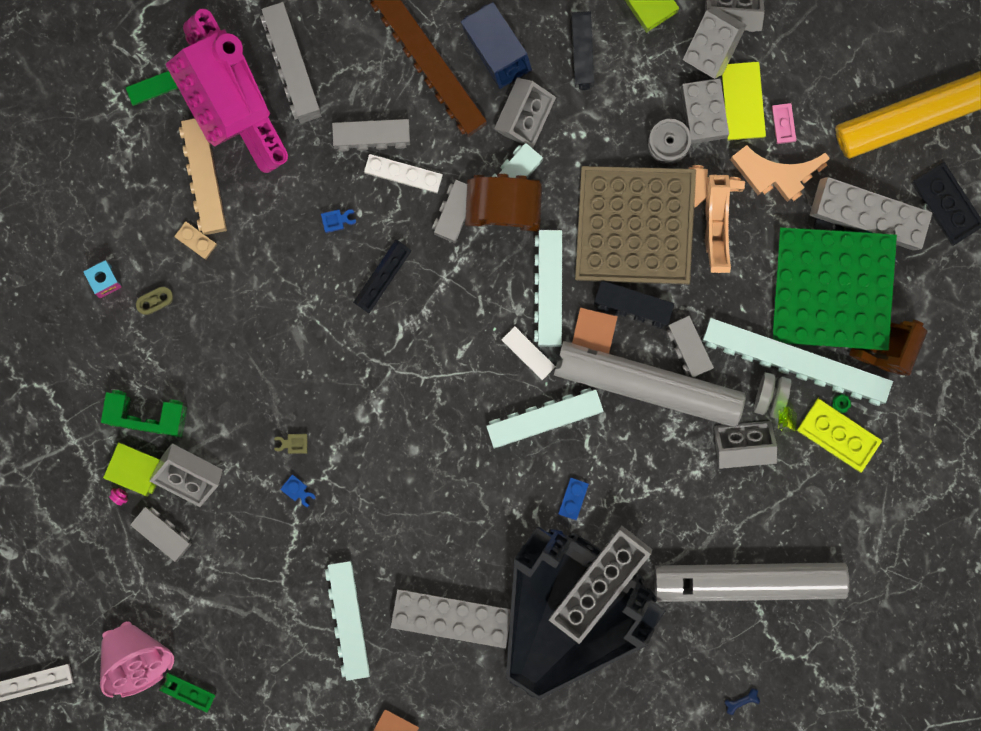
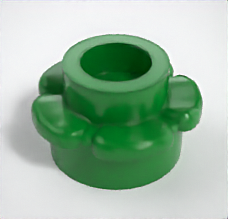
(846, 403)

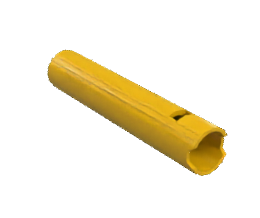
(910, 116)

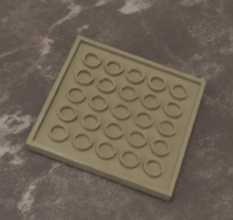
(636, 225)

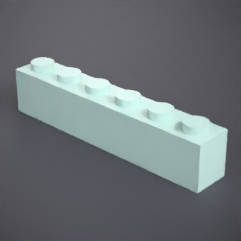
(549, 288)
(545, 418)
(349, 621)

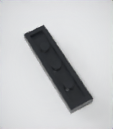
(382, 276)

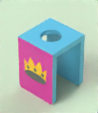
(106, 287)

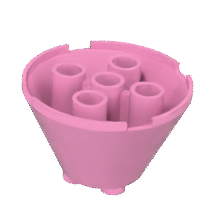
(131, 661)

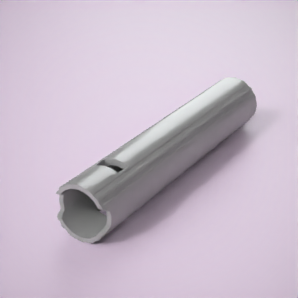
(650, 384)
(751, 582)

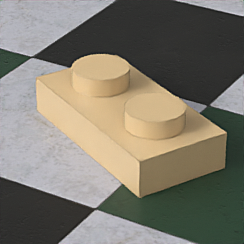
(195, 240)

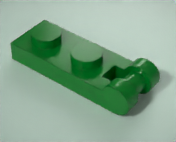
(188, 692)

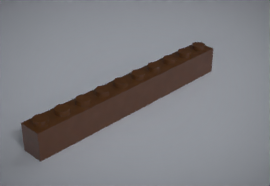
(431, 64)

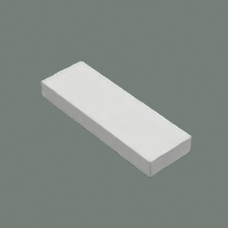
(528, 353)

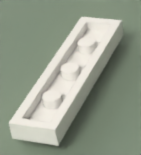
(403, 173)
(35, 682)

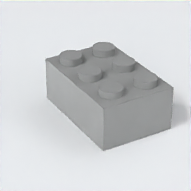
(714, 42)
(705, 110)

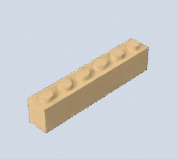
(204, 178)

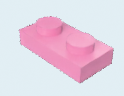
(783, 123)

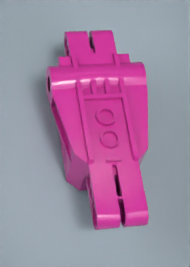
(223, 91)

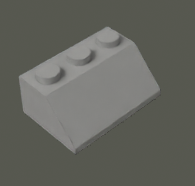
(747, 11)
(525, 112)
(745, 444)
(186, 475)

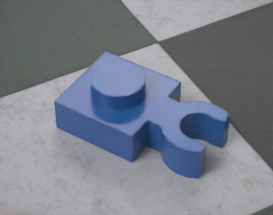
(334, 220)
(296, 489)

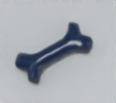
(733, 705)

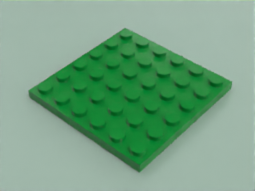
(834, 288)

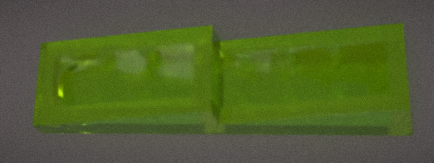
(787, 420)

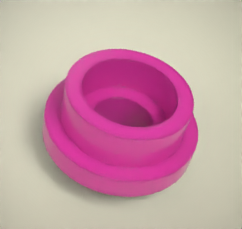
(118, 496)

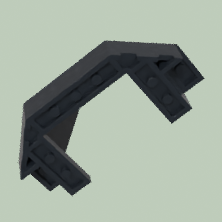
(539, 652)

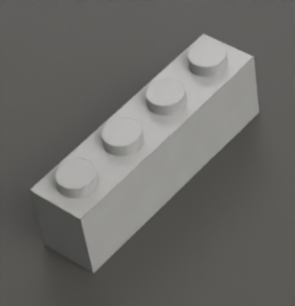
(371, 134)

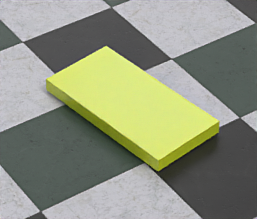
(743, 101)
(839, 435)

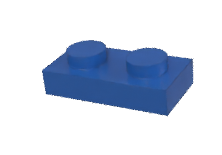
(573, 499)

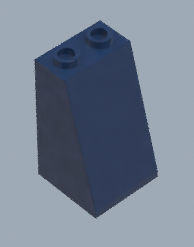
(496, 45)

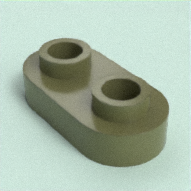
(154, 300)

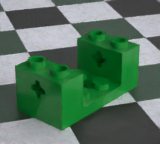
(117, 408)

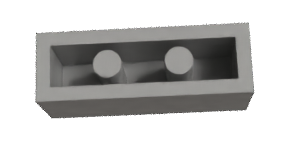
(453, 213)
(689, 347)
(161, 533)

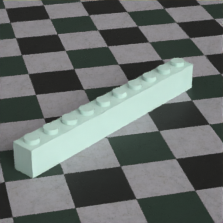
(797, 361)

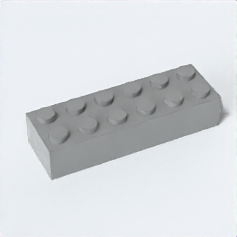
(291, 62)
(870, 213)
(600, 584)
(451, 618)

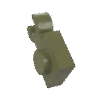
(296, 444)

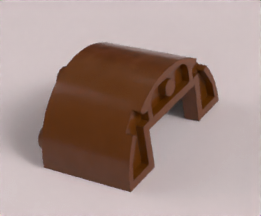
(504, 202)
(903, 350)

